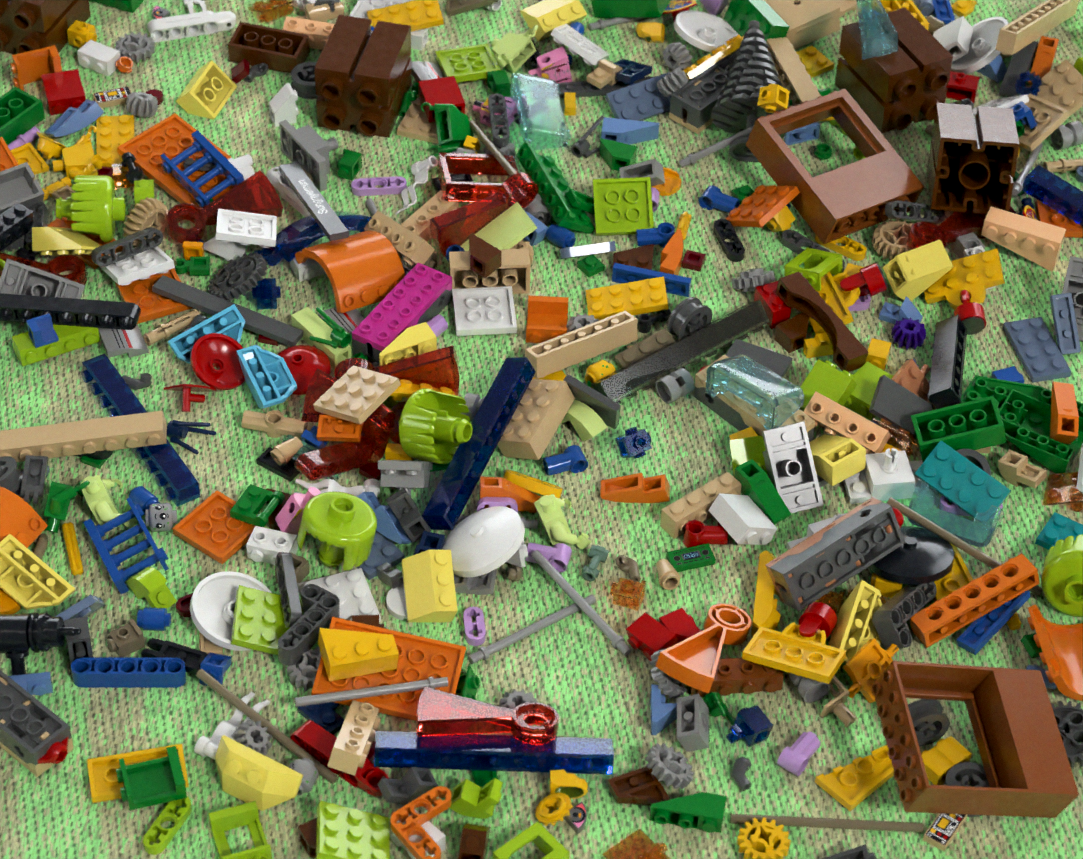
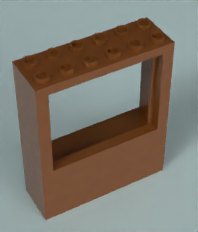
(847, 196)
(1012, 730)

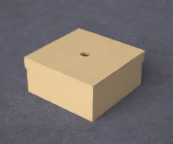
(807, 19)

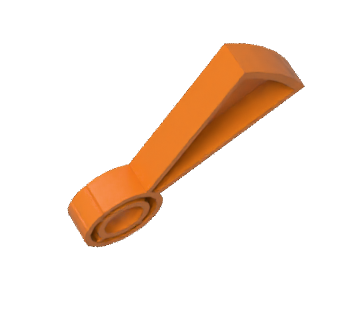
(697, 657)

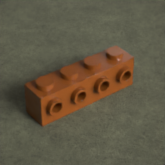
(743, 676)

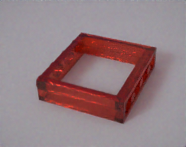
(469, 164)

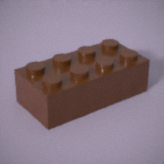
(262, 44)

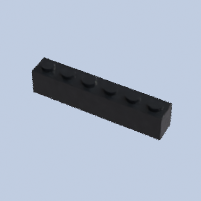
(947, 363)

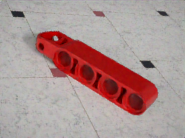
(320, 744)

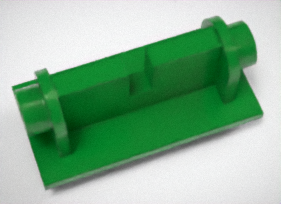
(468, 684)

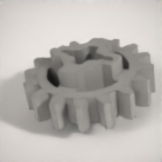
(135, 46)
(752, 278)
(305, 670)
(669, 685)
(669, 766)

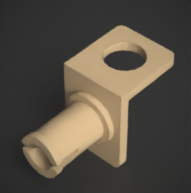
(837, 704)

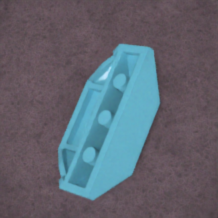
(226, 322)
(266, 376)

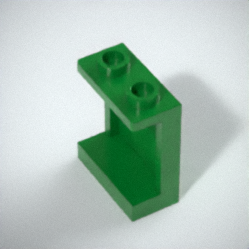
(152, 781)

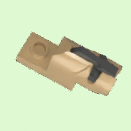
(323, 10)

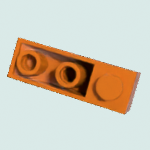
(1044, 56)
(1064, 413)
(503, 488)

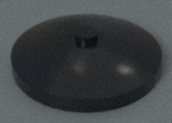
(919, 560)

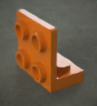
(337, 429)

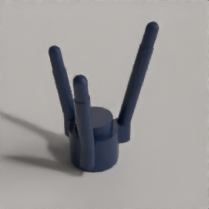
(179, 430)

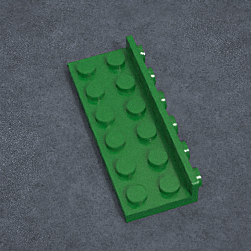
(553, 190)

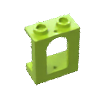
(816, 265)
(237, 817)
(540, 837)

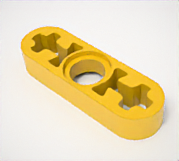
(852, 249)
(532, 484)

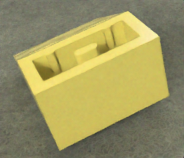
(61, 242)
(917, 269)
(410, 343)
(837, 457)

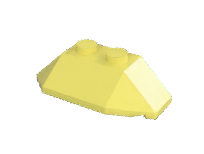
(29, 578)
(856, 620)
(254, 776)

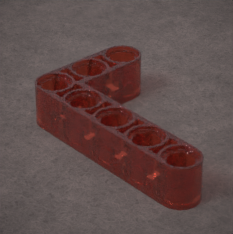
(350, 455)

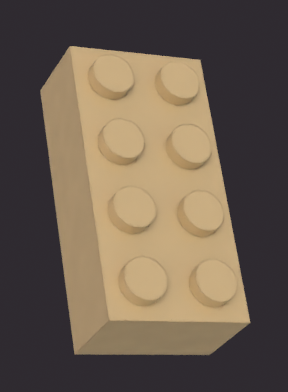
(513, 271)
(536, 419)

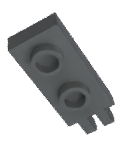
(34, 478)

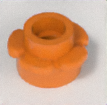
(124, 64)

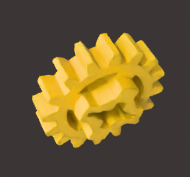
(763, 840)

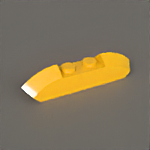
(765, 606)

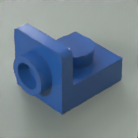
(1024, 114)
(310, 438)
(215, 666)

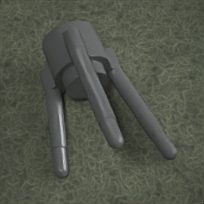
(582, 146)

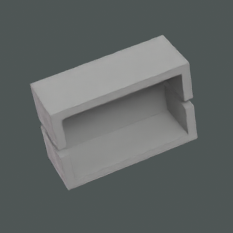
(16, 187)

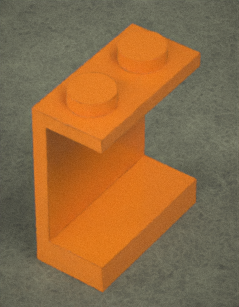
(32, 64)
(546, 318)

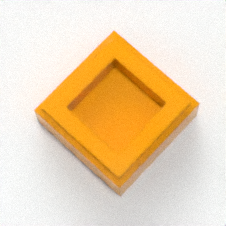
(192, 249)

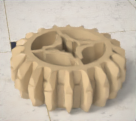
(144, 215)
(891, 238)

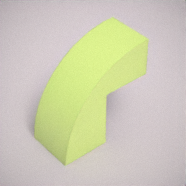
(584, 420)

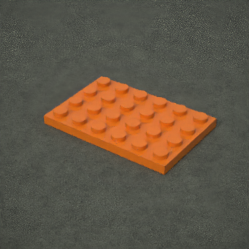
(171, 138)
(417, 661)

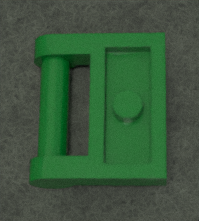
(251, 503)

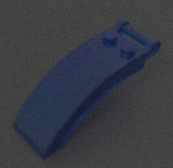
(303, 233)

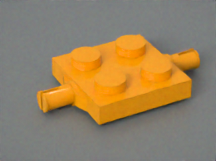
(867, 666)

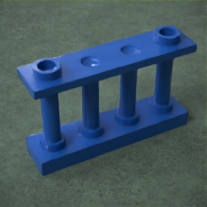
(210, 155)
(113, 561)

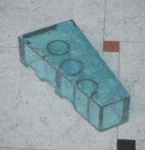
(875, 29)

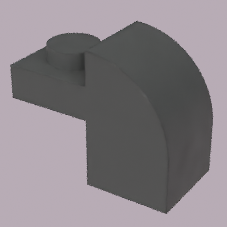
(408, 514)
(412, 785)

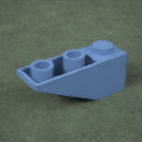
(629, 130)

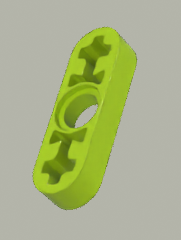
(166, 835)

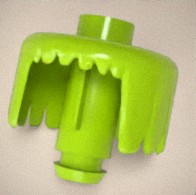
(93, 206)
(434, 425)
(342, 526)
(1064, 576)

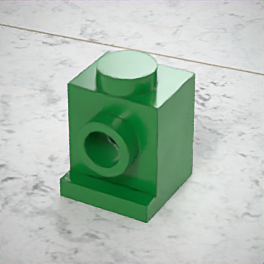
(498, 82)
(349, 164)

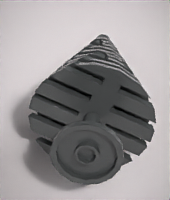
(738, 99)

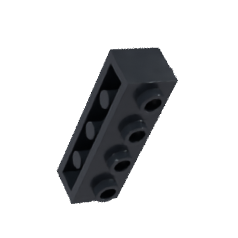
(14, 224)

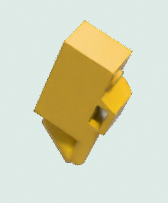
(817, 346)

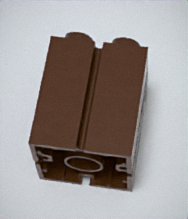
(38, 23)
(363, 76)
(899, 84)
(972, 158)

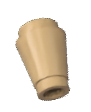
(285, 451)
(667, 575)

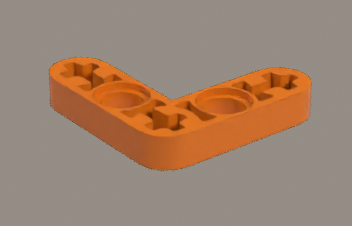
(414, 821)

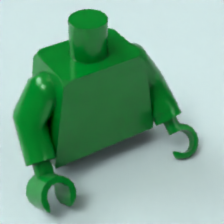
(451, 127)
(59, 501)

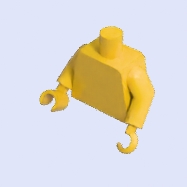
(79, 158)

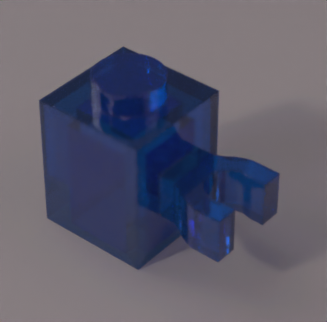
(750, 726)

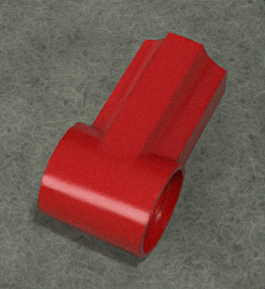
(698, 534)

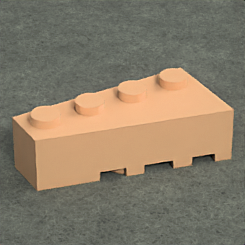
(1025, 236)

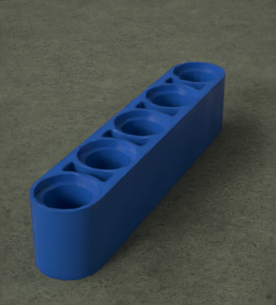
(128, 672)

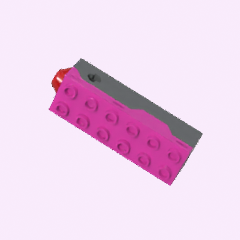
(411, 302)

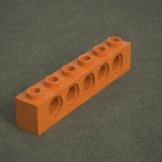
(974, 600)

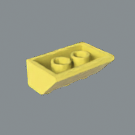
(552, 14)
(207, 92)
(429, 586)

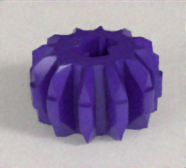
(908, 333)

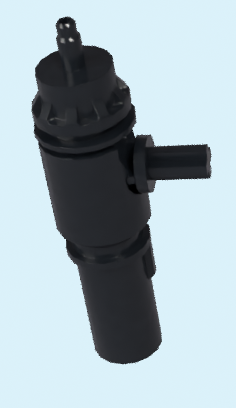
(31, 631)

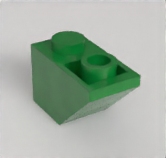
(617, 153)

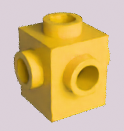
(80, 33)
(773, 98)

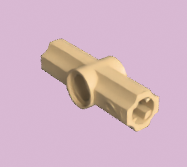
(273, 423)

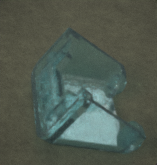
(539, 111)
(767, 391)
(976, 532)

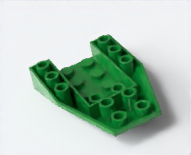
(1027, 419)

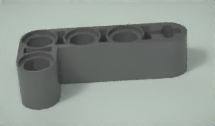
(1020, 63)
(892, 616)
(303, 634)

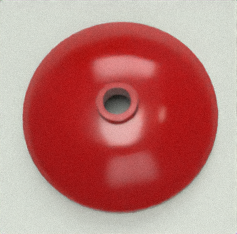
(220, 352)
(303, 363)

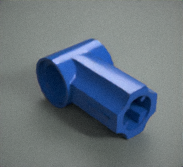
(715, 198)
(656, 236)
(571, 459)

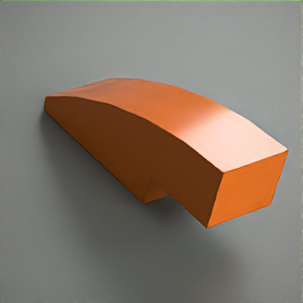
(672, 254)
(636, 489)

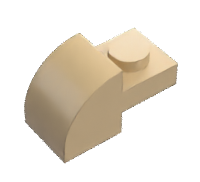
(604, 74)
(1017, 470)

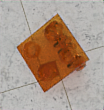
(272, 9)
(903, 438)
(1062, 490)
(637, 846)

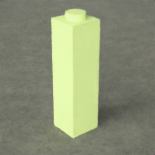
(314, 326)

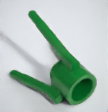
(338, 335)
(717, 707)

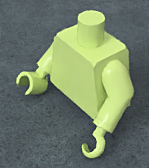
(514, 49)
(100, 499)
(555, 523)

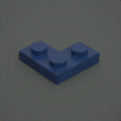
(632, 71)
(323, 715)

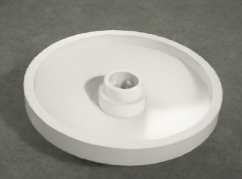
(703, 29)
(981, 46)
(484, 541)
(214, 605)

